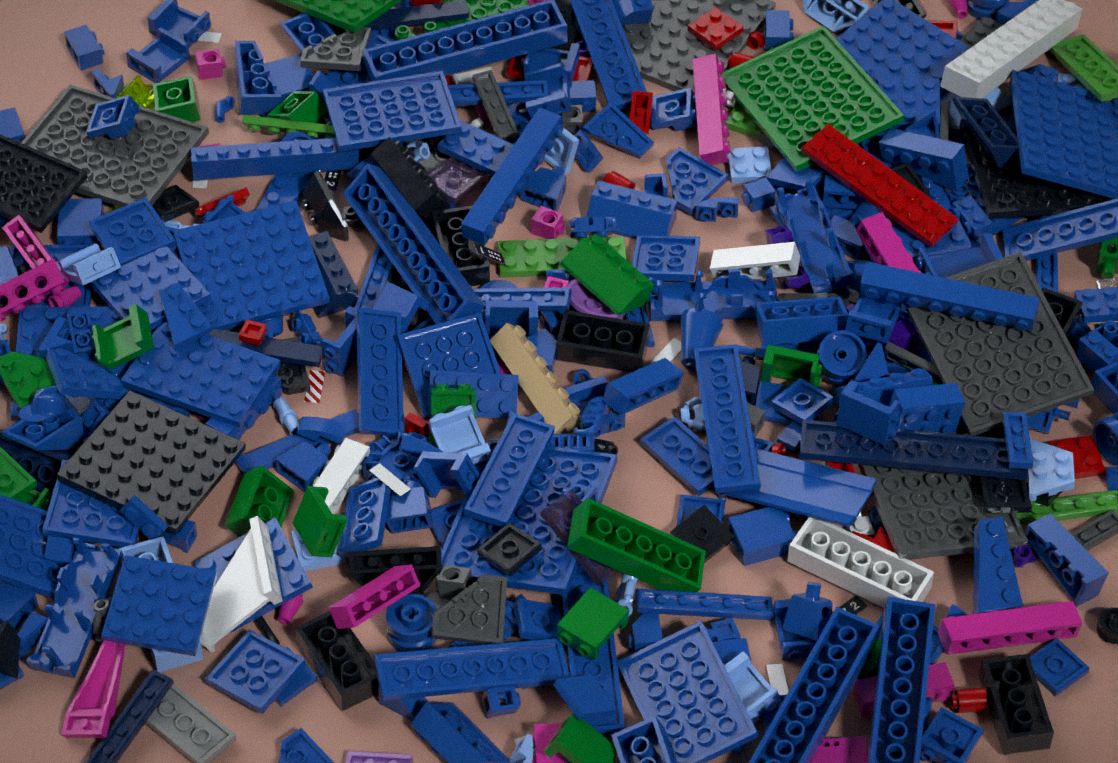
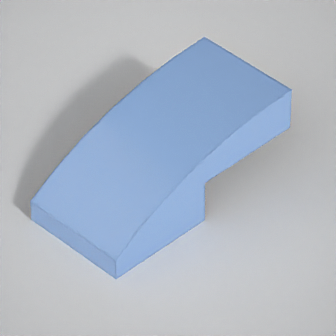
(524, 751)

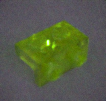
(140, 92)

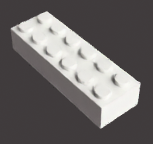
(857, 564)

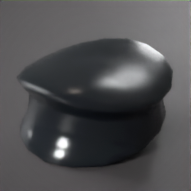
(1108, 625)

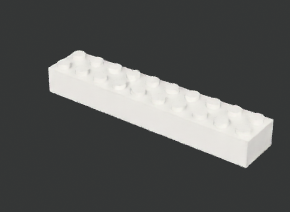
(1010, 48)

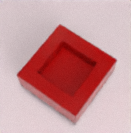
(253, 332)
(416, 424)

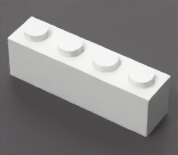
(755, 260)
(342, 472)

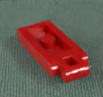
(239, 199)

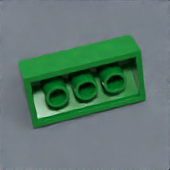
(608, 275)

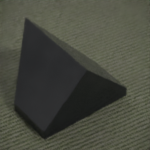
(9, 650)

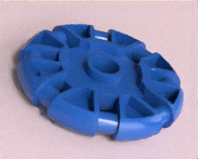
(390, 455)

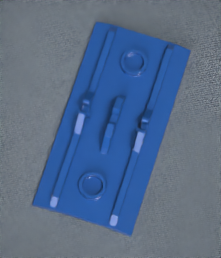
(808, 489)

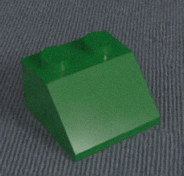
(177, 98)
(300, 106)

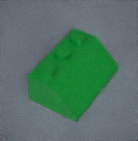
(260, 496)

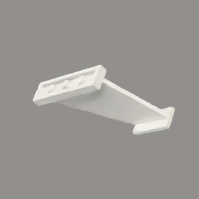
(244, 585)

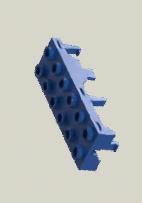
(815, 239)
(726, 296)
(72, 615)

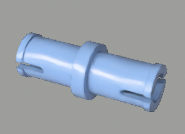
(287, 416)

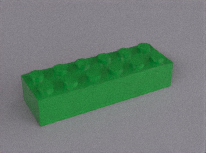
(635, 548)

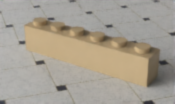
(536, 379)

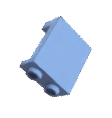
(89, 264)
(460, 434)
(751, 687)

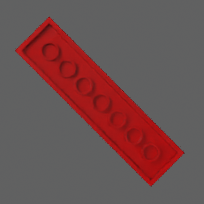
(879, 185)

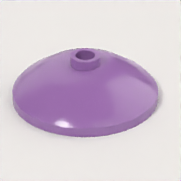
(586, 302)

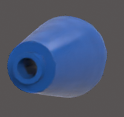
(698, 331)

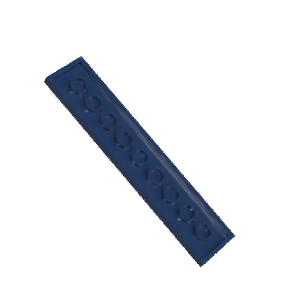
(909, 451)

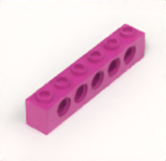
(55, 284)

